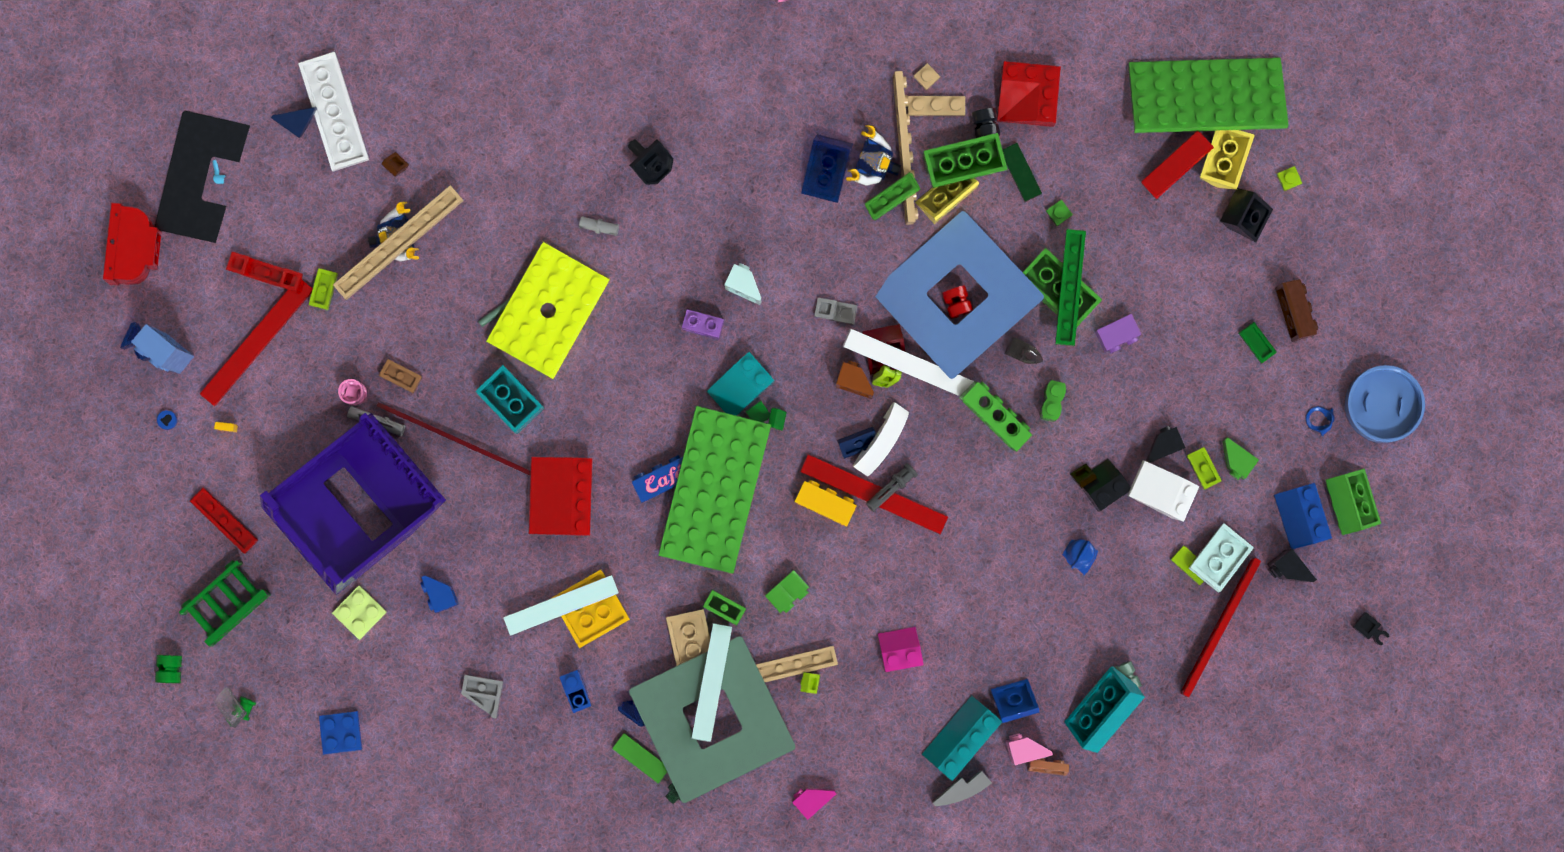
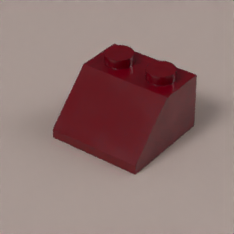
(889, 335)

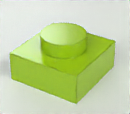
(1289, 178)
(810, 682)

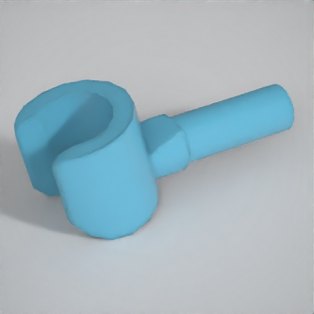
(218, 179)

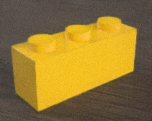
(826, 502)

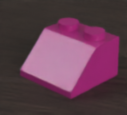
(900, 649)

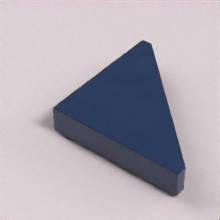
(295, 121)

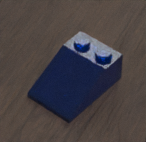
(827, 168)

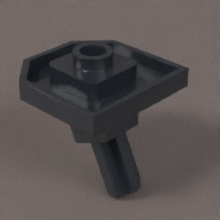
(651, 163)

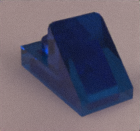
(133, 330)

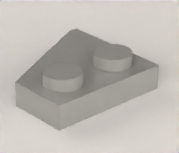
(483, 692)

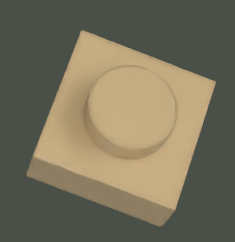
(926, 76)

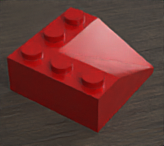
(1028, 94)

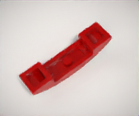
(264, 272)

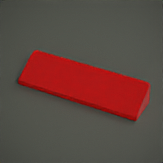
(1177, 164)

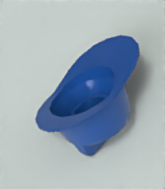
(1080, 554)

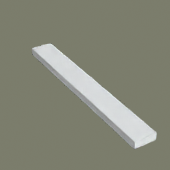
(906, 363)

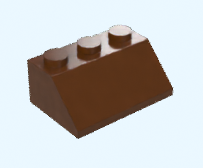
(1296, 310)

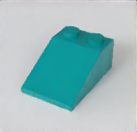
(740, 385)

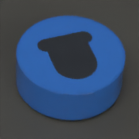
(167, 420)

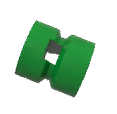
(168, 669)

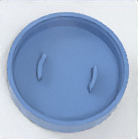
(1384, 404)

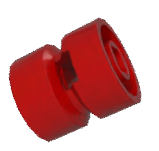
(962, 307)

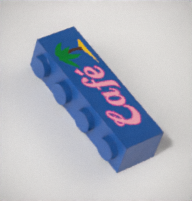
(659, 480)

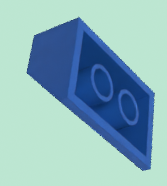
(1303, 516)

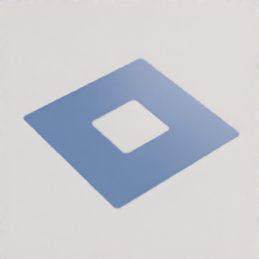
(1008, 290)

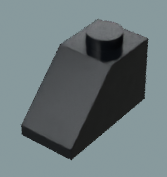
(1165, 443)

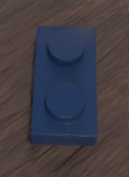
(856, 442)

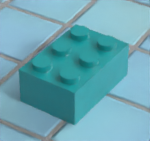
(510, 399)

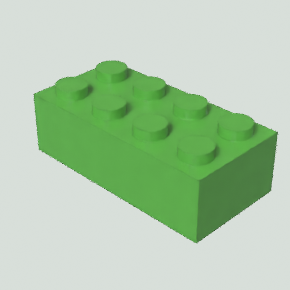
(1046, 275)

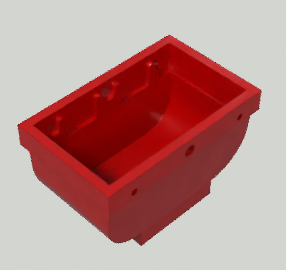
(134, 246)

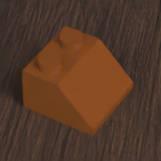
(854, 380)

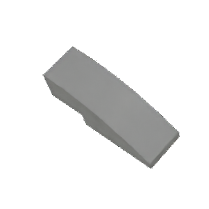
(962, 790)

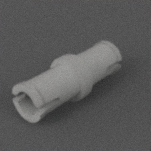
(599, 226)

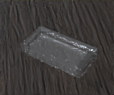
(230, 707)

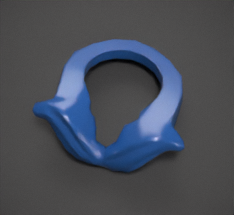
(1327, 413)

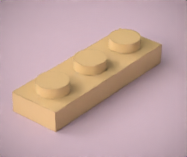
(936, 105)

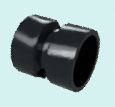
(985, 122)

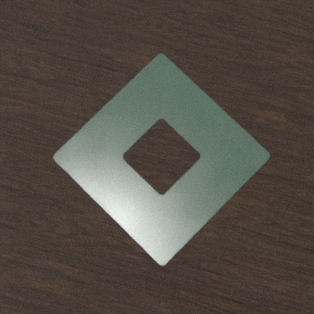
(702, 770)

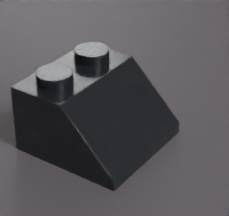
(1246, 214)
(1107, 487)
(1290, 567)

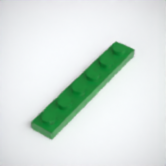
(1070, 287)

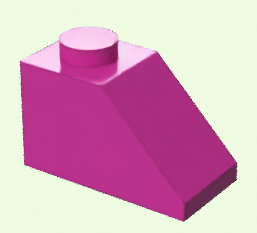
(812, 800)

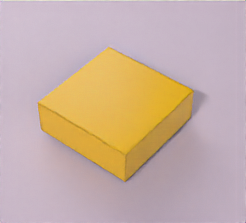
(225, 427)

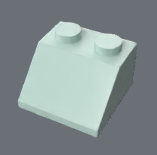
(742, 283)

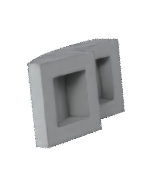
(831, 310)

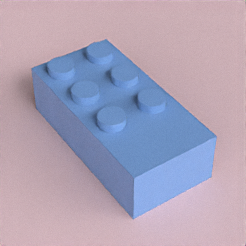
(162, 349)

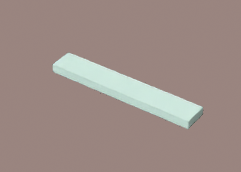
(561, 605)
(711, 682)

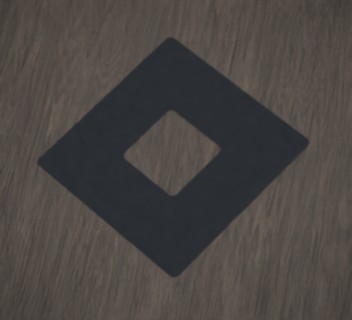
(181, 202)

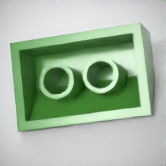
(1353, 501)

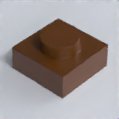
(395, 164)

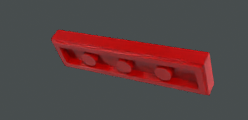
(224, 520)

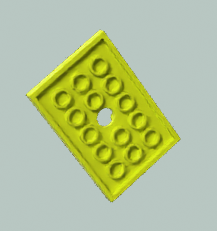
(542, 340)

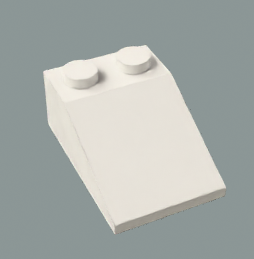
(1163, 491)

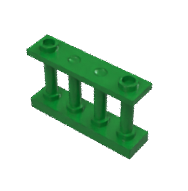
(228, 622)

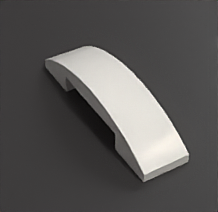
(883, 440)

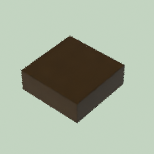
(1083, 476)

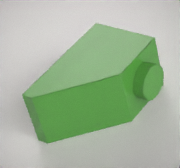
(1238, 459)

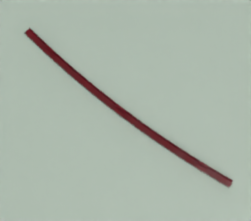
(453, 438)

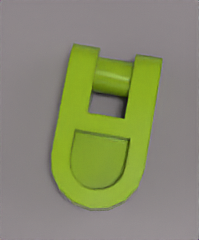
(886, 377)

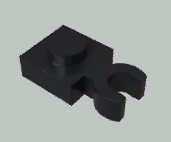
(1369, 627)

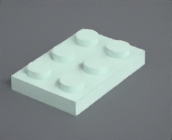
(1221, 557)

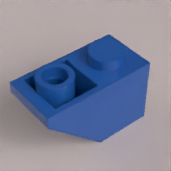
(440, 594)
(575, 691)

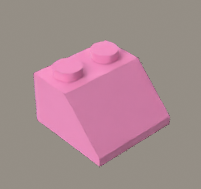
(1023, 749)

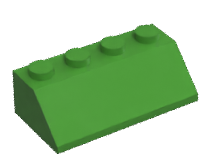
(964, 160)

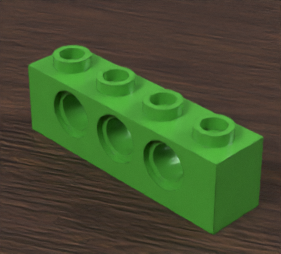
(1021, 430)

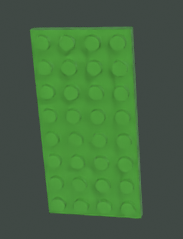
(1208, 95)
(714, 489)

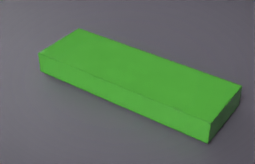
(892, 196)
(640, 757)

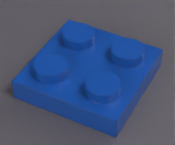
(1015, 700)
(340, 732)

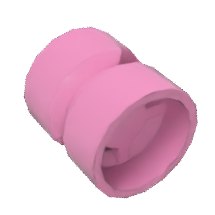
(352, 392)

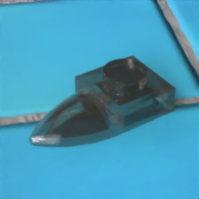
(1023, 351)

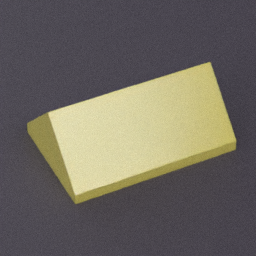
(1227, 158)
(943, 199)

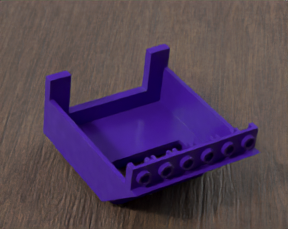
(322, 526)

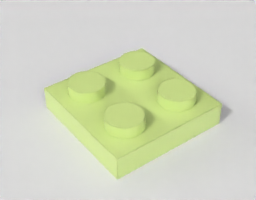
(359, 612)

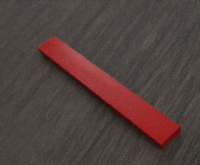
(255, 343)
(866, 490)
(1220, 627)

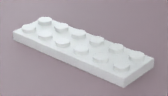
(334, 111)

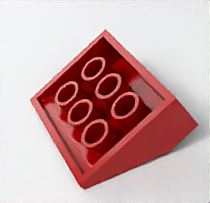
(560, 496)

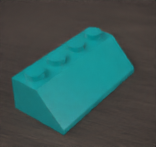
(1104, 710)
(962, 738)

